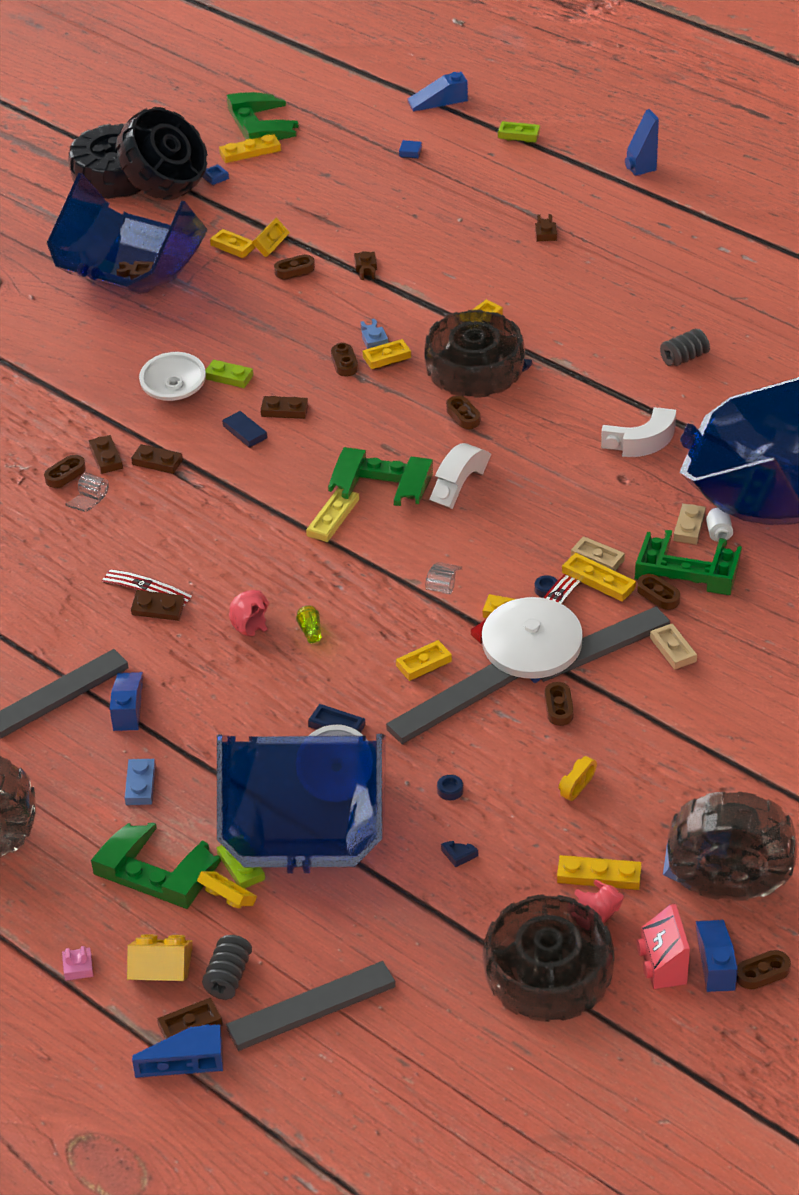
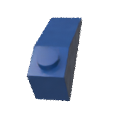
(444, 91)
(644, 146)
(126, 701)
(716, 956)
(187, 1052)

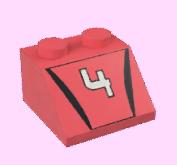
(665, 949)

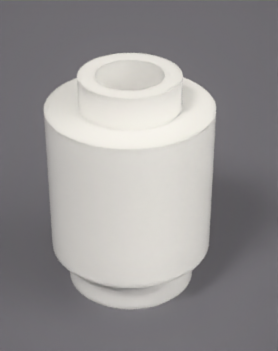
(719, 524)

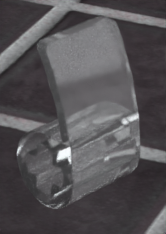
(91, 492)
(441, 577)

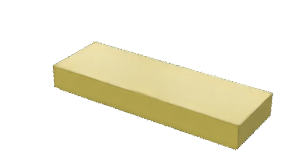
(332, 515)

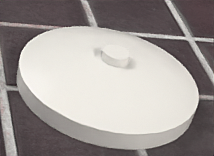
(532, 637)

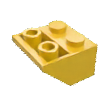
(159, 958)

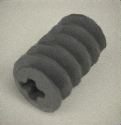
(684, 347)
(226, 966)

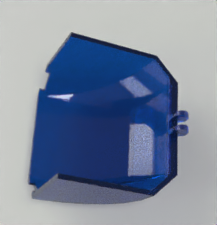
(94, 239)
(749, 455)
(300, 799)

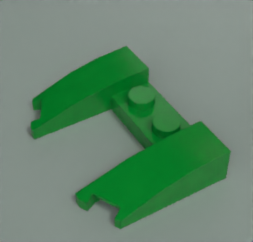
(243, 110)
(353, 464)
(717, 574)
(118, 864)

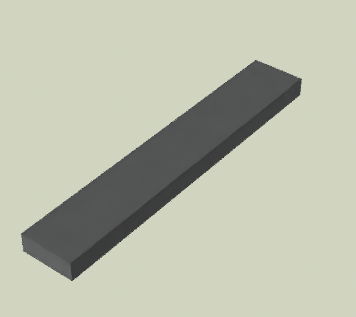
(617, 637)
(61, 691)
(448, 703)
(310, 1005)

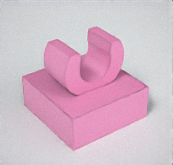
(77, 963)

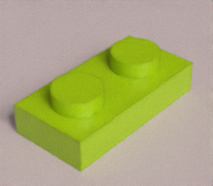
(518, 131)
(229, 373)
(242, 875)

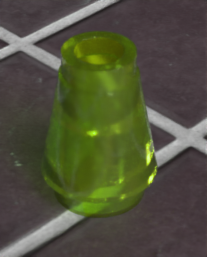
(309, 622)

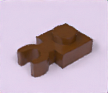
(545, 229)
(365, 264)
(135, 270)

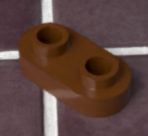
(294, 266)
(344, 359)
(463, 412)
(65, 471)
(658, 591)
(558, 703)
(762, 970)

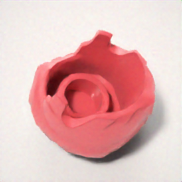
(248, 612)
(604, 902)

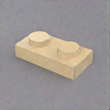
(689, 523)
(599, 553)
(673, 646)

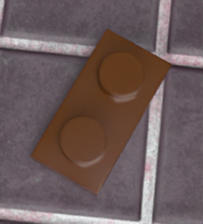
(284, 407)
(105, 454)
(157, 459)
(157, 605)
(191, 1016)

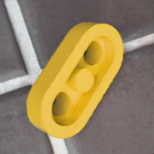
(578, 778)

